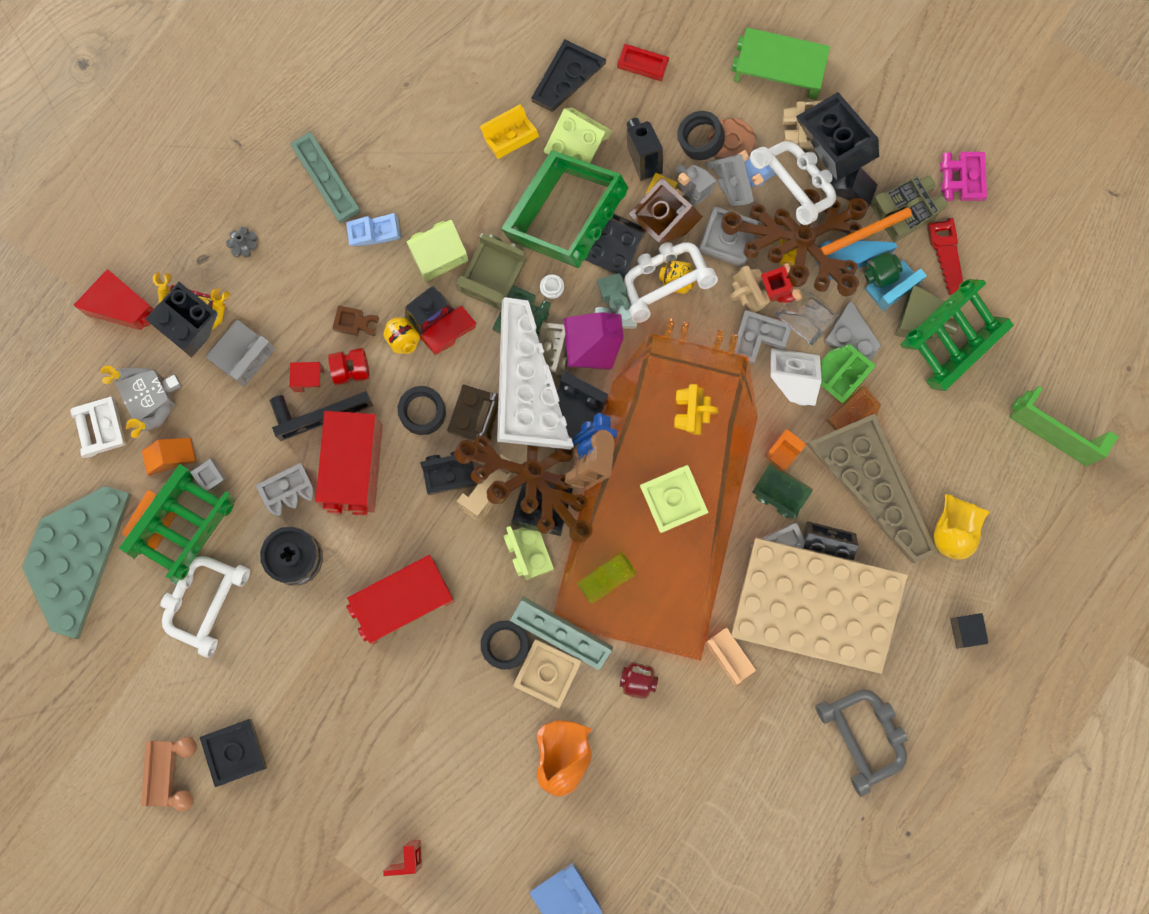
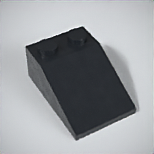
(839, 136)

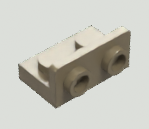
(554, 346)

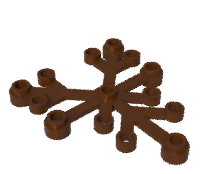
(804, 240)
(534, 475)

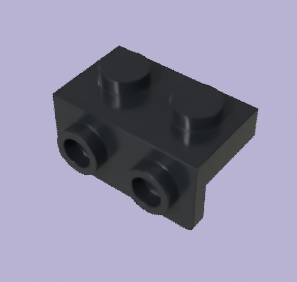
(446, 474)

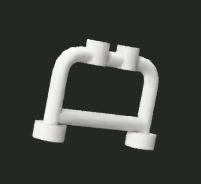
(808, 211)
(705, 277)
(172, 603)

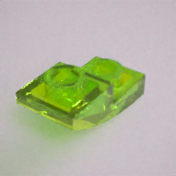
(606, 578)

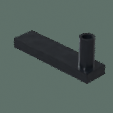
(291, 427)

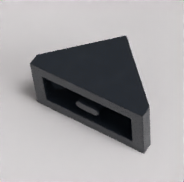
(855, 185)

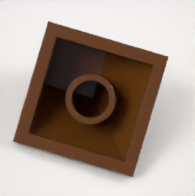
(665, 213)

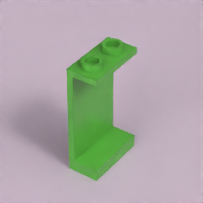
(781, 60)
(1058, 434)

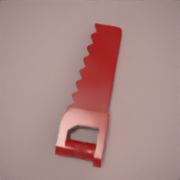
(947, 252)

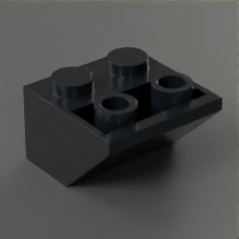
(183, 319)

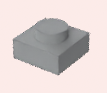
(209, 475)

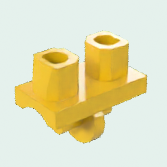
(698, 409)

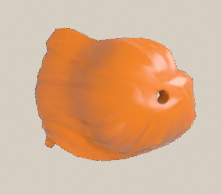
(563, 756)

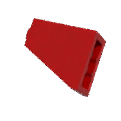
(114, 302)

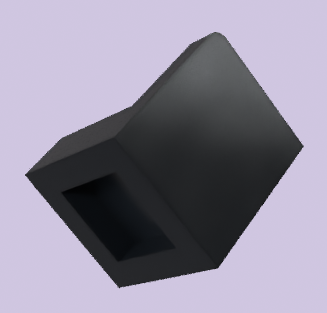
(969, 630)

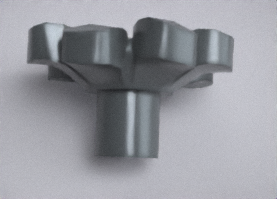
(242, 242)

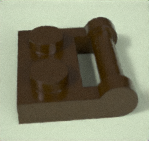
(468, 411)

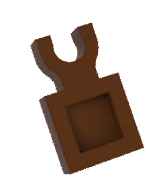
(351, 321)

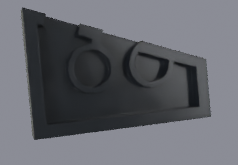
(566, 74)

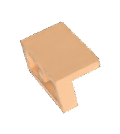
(730, 656)

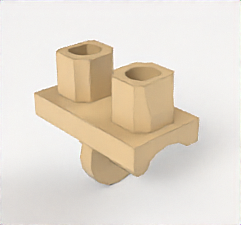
(748, 291)

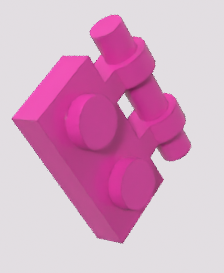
(972, 176)

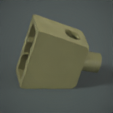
(917, 309)

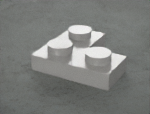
(757, 330)

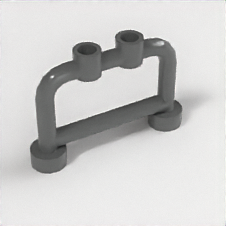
(895, 737)

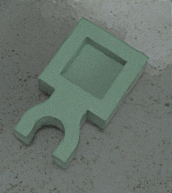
(613, 291)

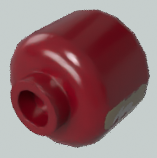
(638, 680)

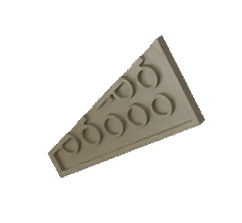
(869, 472)

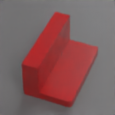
(412, 861)

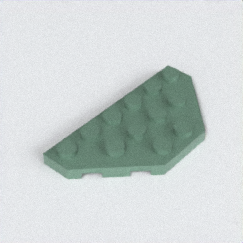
(72, 555)

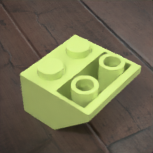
(437, 250)

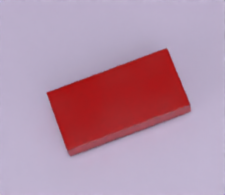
(643, 62)

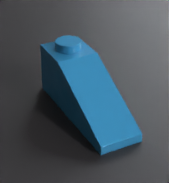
(860, 251)

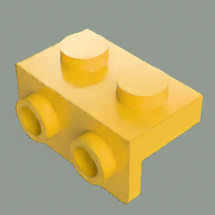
(508, 131)

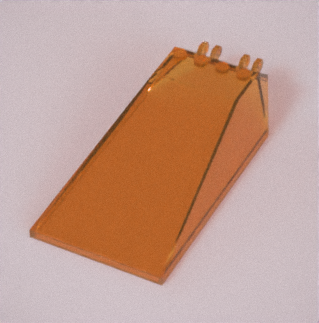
(680, 569)

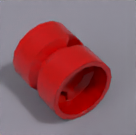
(340, 367)

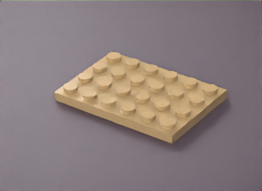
(818, 605)

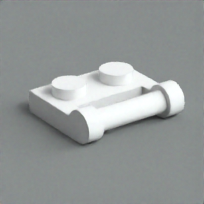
(105, 425)

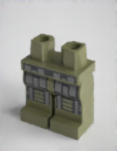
(914, 196)

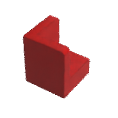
(305, 375)

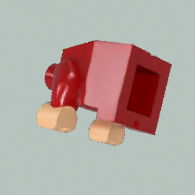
(778, 285)

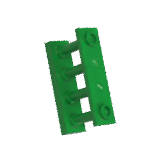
(977, 343)
(166, 502)

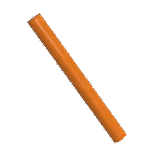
(866, 231)

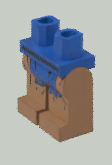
(592, 453)

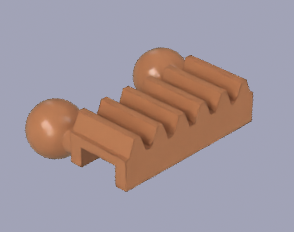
(159, 775)

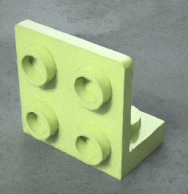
(577, 135)
(530, 551)

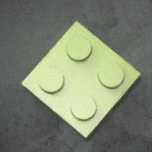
(674, 498)

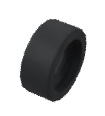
(691, 122)
(420, 391)
(491, 631)

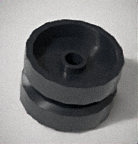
(277, 551)

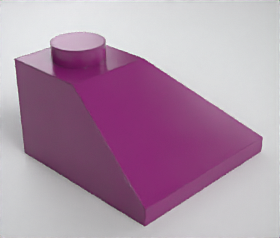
(593, 340)

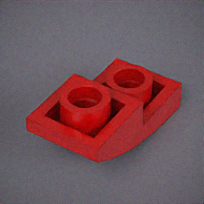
(447, 330)

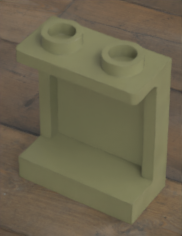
(492, 271)

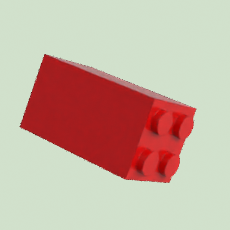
(349, 462)

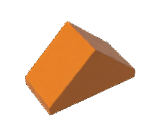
(168, 454)

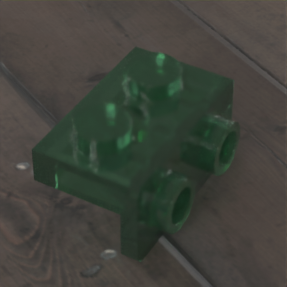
(782, 491)

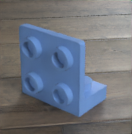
(566, 894)

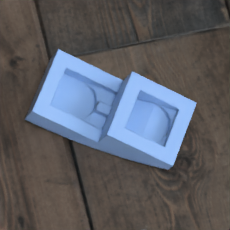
(373, 231)

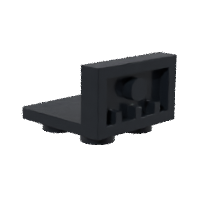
(617, 245)
(579, 402)
(830, 540)

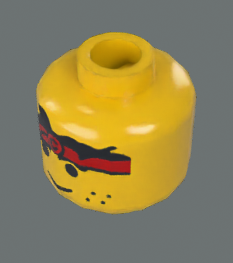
(401, 335)

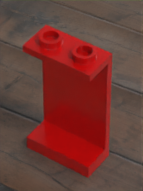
(399, 599)

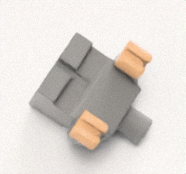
(695, 183)

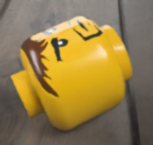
(675, 270)

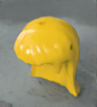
(959, 528)

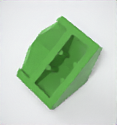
(844, 371)

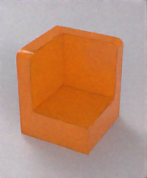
(785, 450)

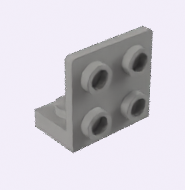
(240, 353)

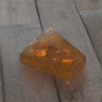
(857, 407)

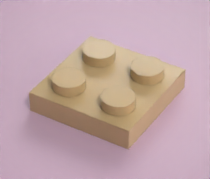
(547, 674)

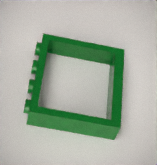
(540, 189)

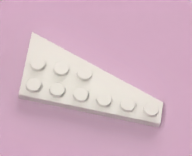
(526, 388)

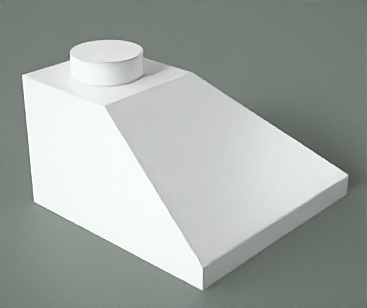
(796, 375)

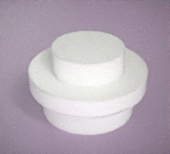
(552, 286)

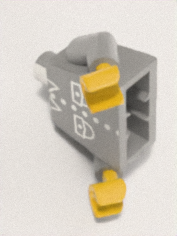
(144, 395)

